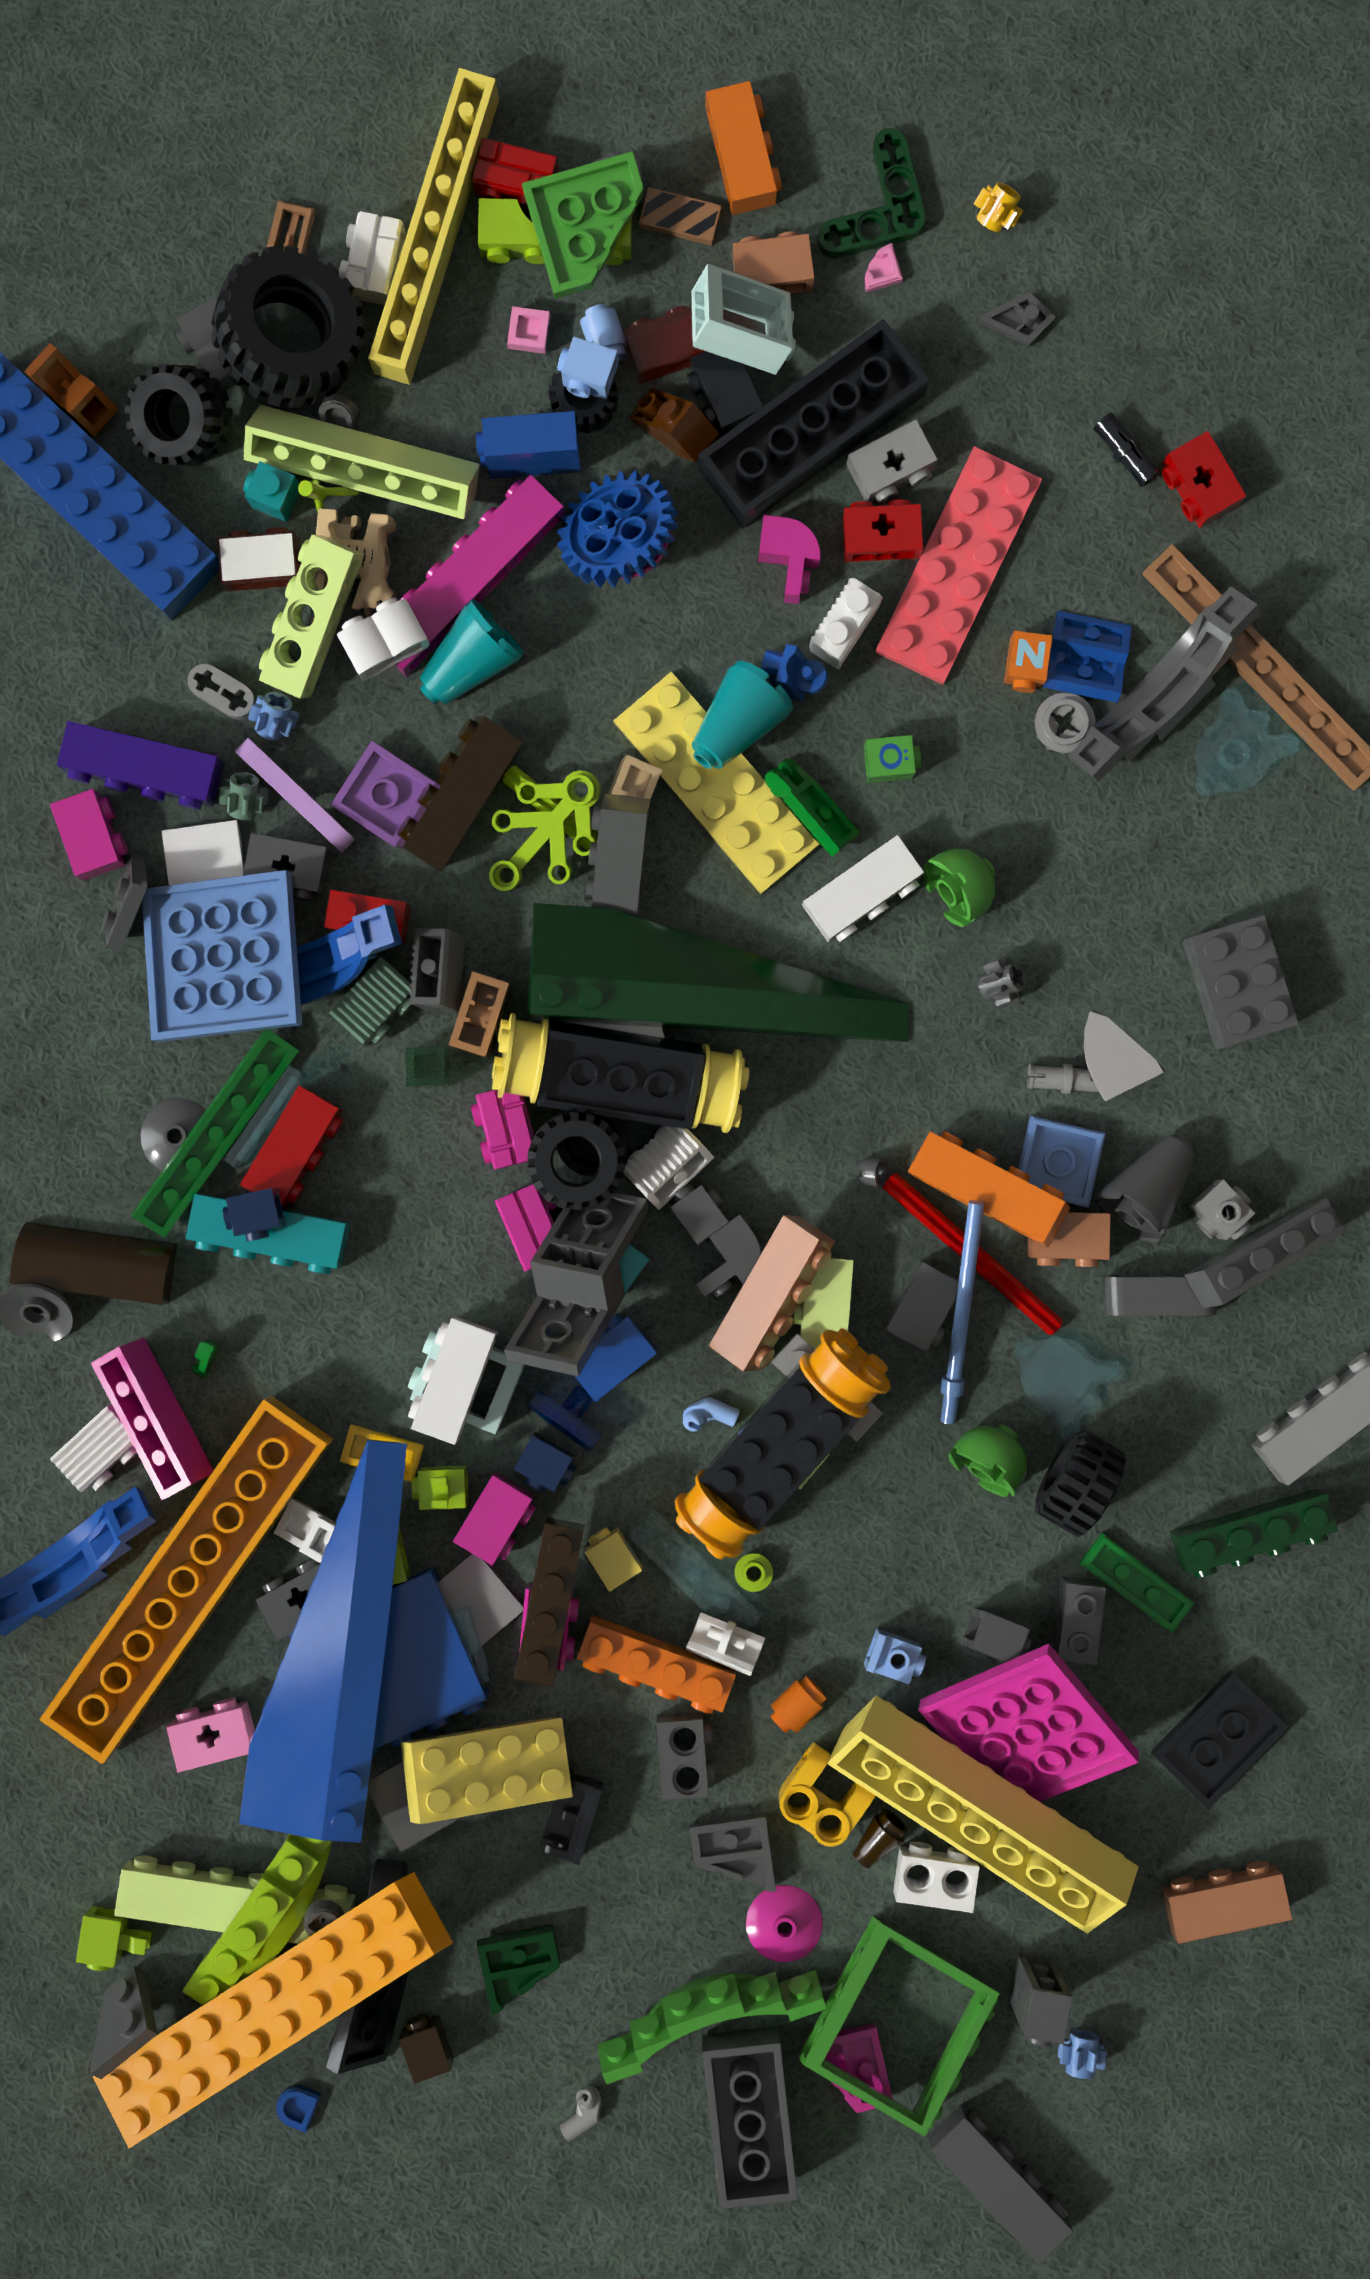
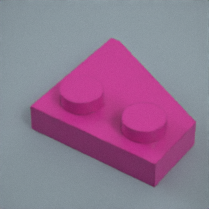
(861, 2055)

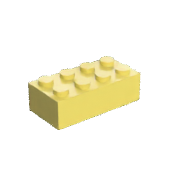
(486, 1770)

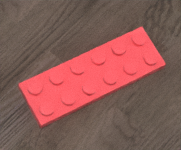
(958, 565)

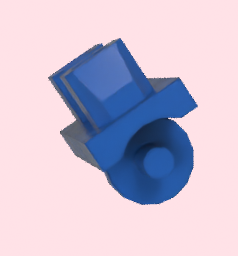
(794, 672)

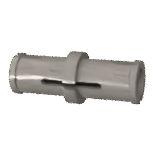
(1061, 1078)

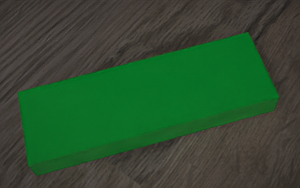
(1136, 1582)

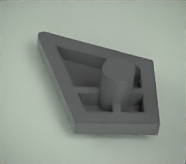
(1019, 319)

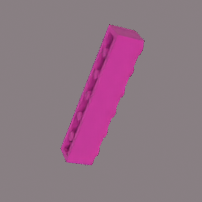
(481, 561)

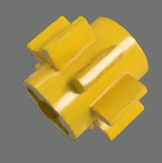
(998, 207)

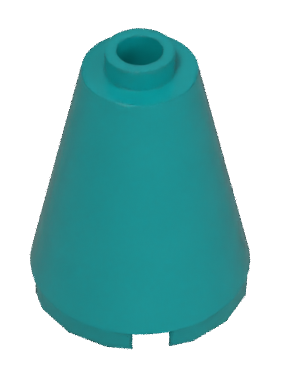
(468, 655)
(739, 715)

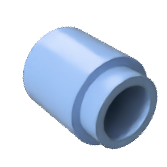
(604, 328)

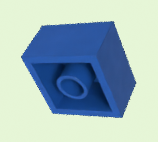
(616, 1356)

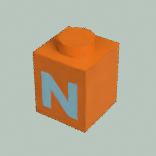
(1027, 661)

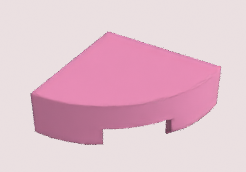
(883, 270)

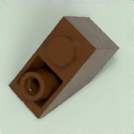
(674, 423)

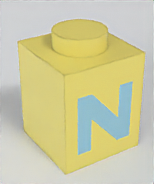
(612, 1557)

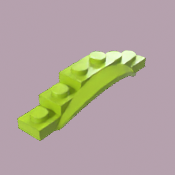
(264, 1919)

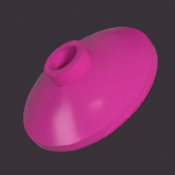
(784, 1905)

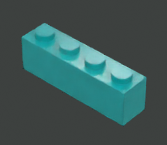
(303, 1238)

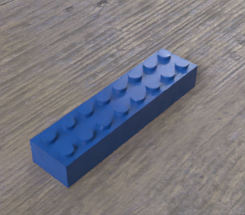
(99, 497)

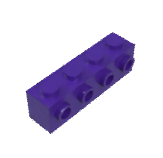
(140, 764)

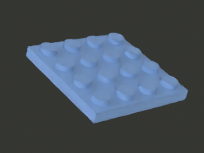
(221, 956)

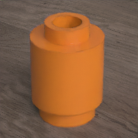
(798, 1705)

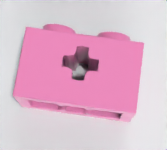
(195, 1749)

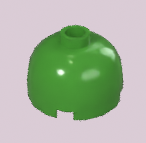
(963, 883)
(992, 1457)

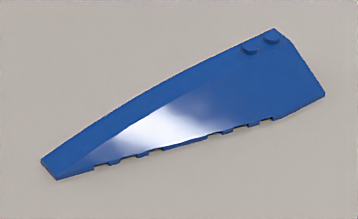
(320, 1719)

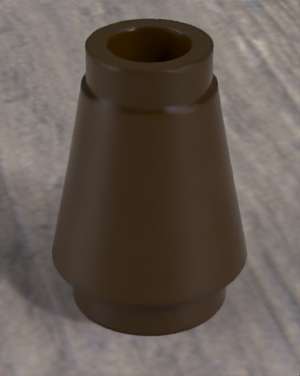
(881, 1837)

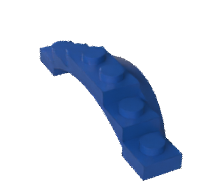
(340, 956)
(73, 1561)

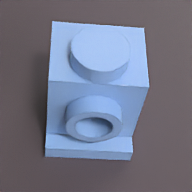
(886, 1645)

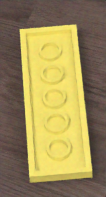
(729, 801)

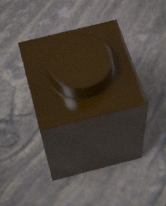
(426, 2047)

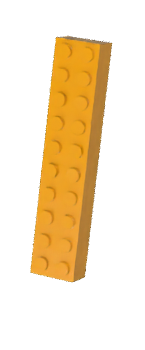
(186, 1579)
(274, 2008)

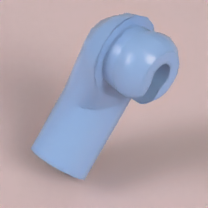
(707, 1411)

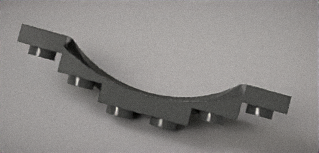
(1169, 688)

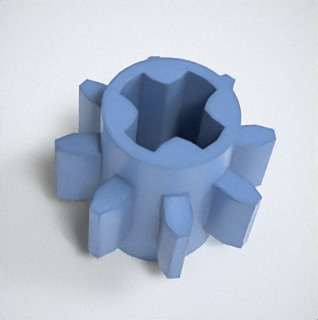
(273, 716)
(1082, 2054)

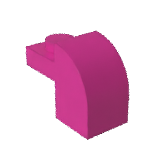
(790, 544)

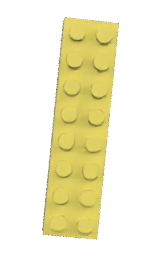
(983, 1815)

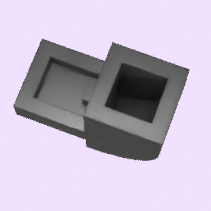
(740, 1251)

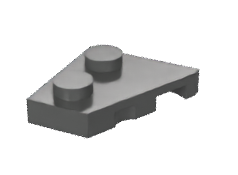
(124, 2022)

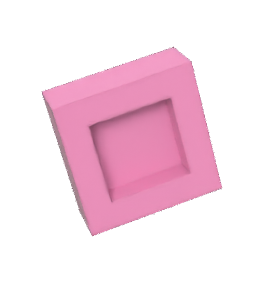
(528, 330)

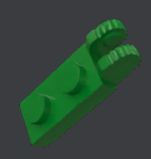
(811, 805)

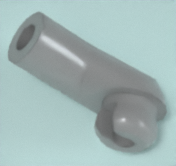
(586, 2114)

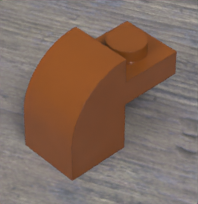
(71, 390)

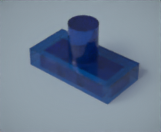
(567, 1417)

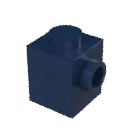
(254, 1213)
(545, 1464)

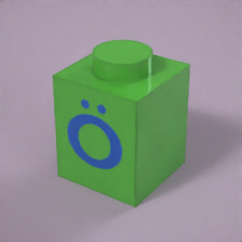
(891, 759)

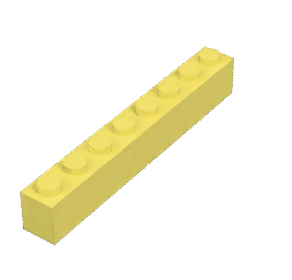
(434, 227)

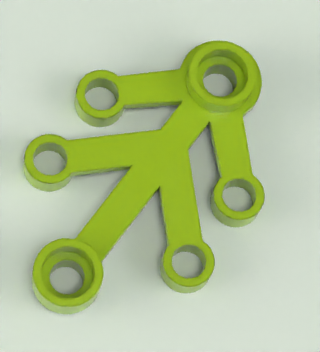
(550, 827)

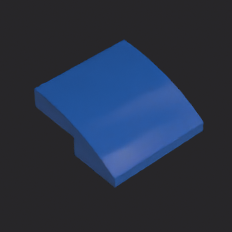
(1088, 656)

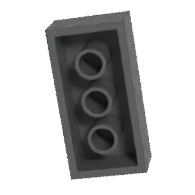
(749, 2117)

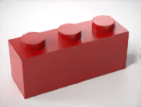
(294, 1145)

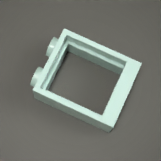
(726, 290)
(502, 1396)

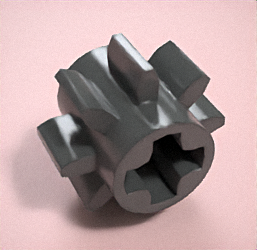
(1002, 982)

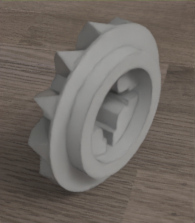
(1060, 705)

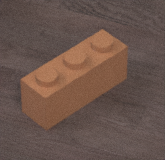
(1226, 1902)

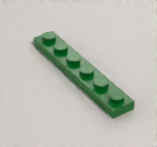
(214, 1133)

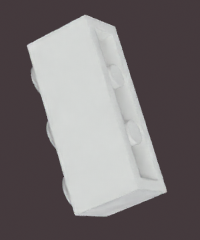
(863, 890)
(452, 1379)

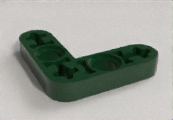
(886, 216)

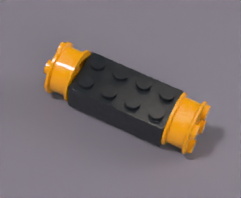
(781, 1443)

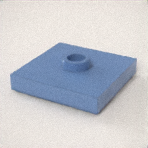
(1062, 1158)

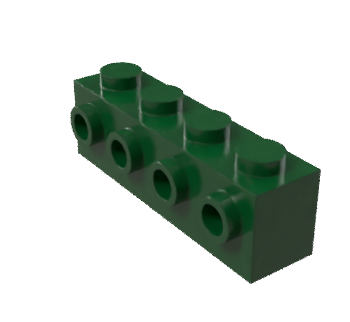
(1253, 1532)

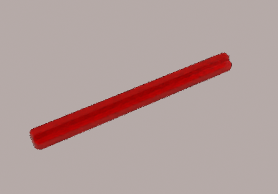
(985, 1266)

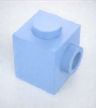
(588, 368)

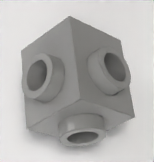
(1209, 1208)

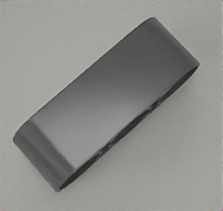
(1152, 1297)

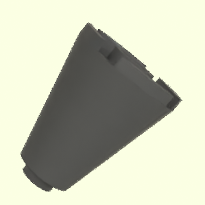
(1150, 1188)

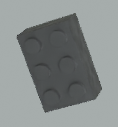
(1240, 982)

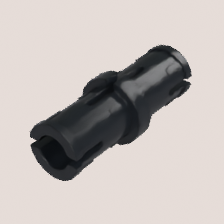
(1126, 449)

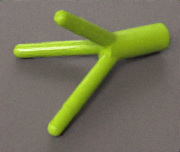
(319, 493)

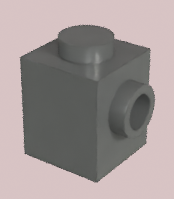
(699, 1211)

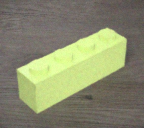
(828, 1302)

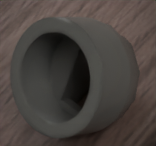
(869, 1172)

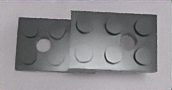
(576, 1284)

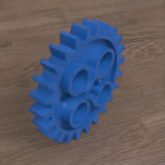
(617, 529)

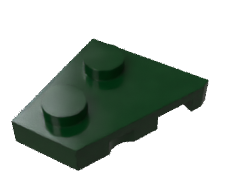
(516, 1962)

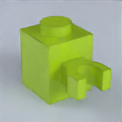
(441, 1487)
(105, 1938)

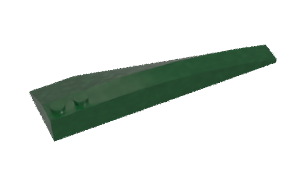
(643, 973)

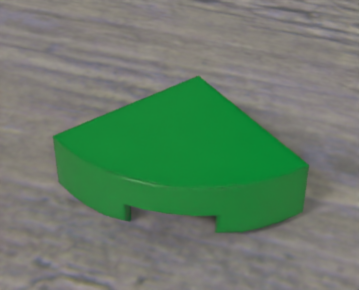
(205, 1356)

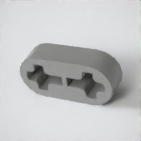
(217, 699)

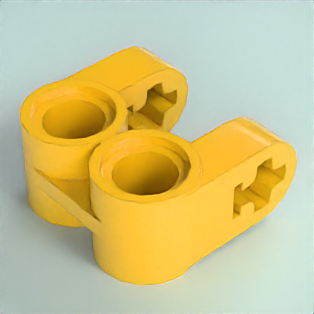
(820, 1805)

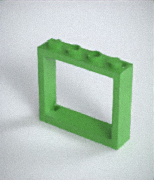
(841, 2000)

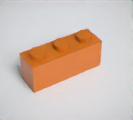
(742, 147)

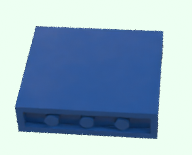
(424, 1665)

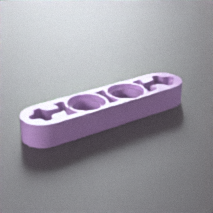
(294, 795)

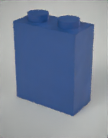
(529, 445)

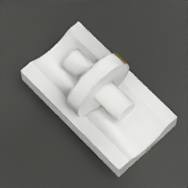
(725, 1644)

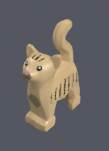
(376, 561)

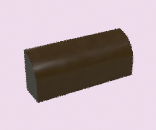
(94, 1263)

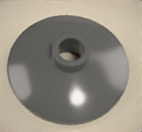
(159, 1123)
(35, 1309)

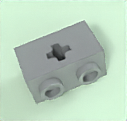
(903, 446)

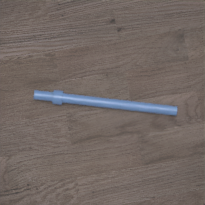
(953, 1382)

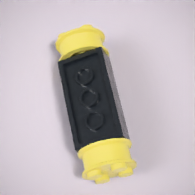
(619, 1074)

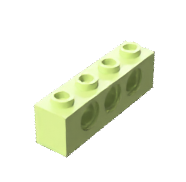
(341, 566)

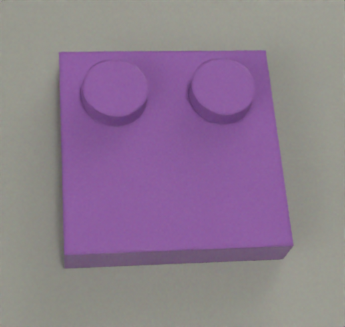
(381, 793)

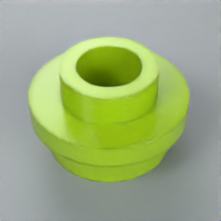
(747, 1561)

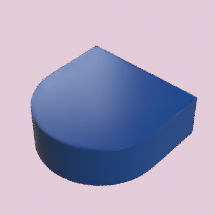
(297, 2106)

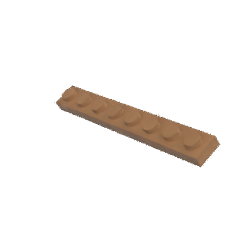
(1268, 673)

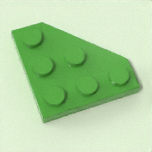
(582, 218)

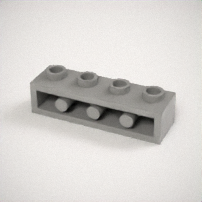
(1318, 1424)

